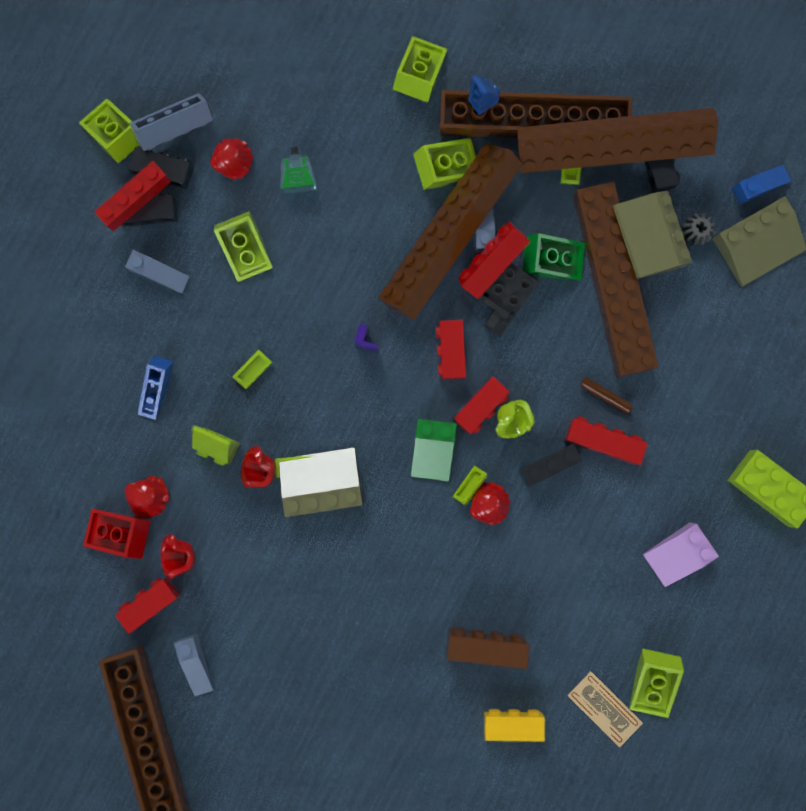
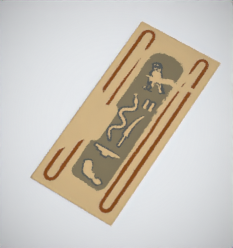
(605, 709)

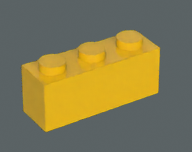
(514, 725)

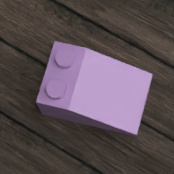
(680, 554)

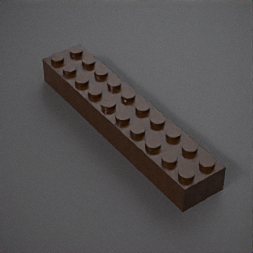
(524, 110)
(618, 140)
(450, 230)
(615, 281)
(143, 731)

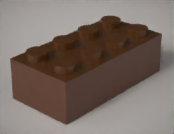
(487, 648)

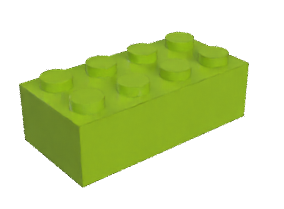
(771, 488)

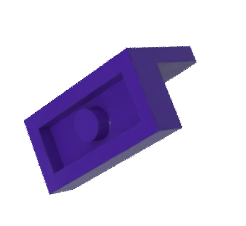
(360, 340)

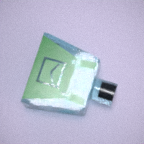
(296, 173)

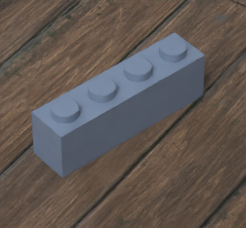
(171, 122)

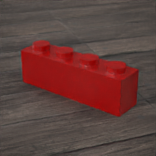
(132, 196)
(493, 260)
(605, 441)

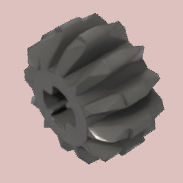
(704, 226)

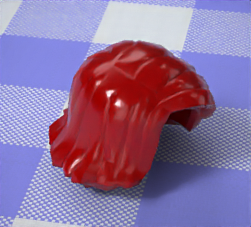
(232, 158)
(257, 468)
(147, 497)
(490, 504)
(176, 556)

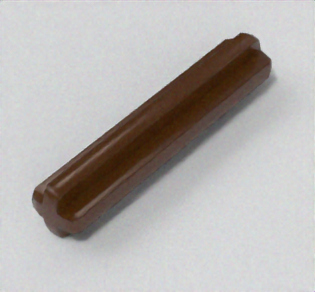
(606, 395)

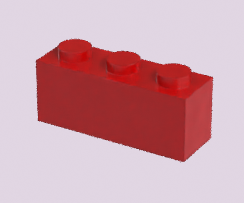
(451, 350)
(482, 406)
(147, 604)

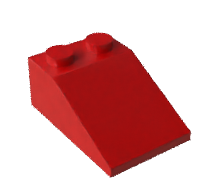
(116, 534)

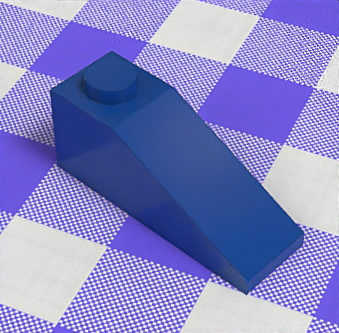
(483, 94)
(761, 184)
(154, 387)

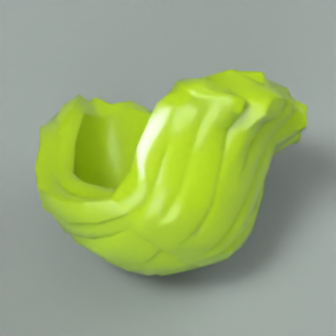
(514, 419)

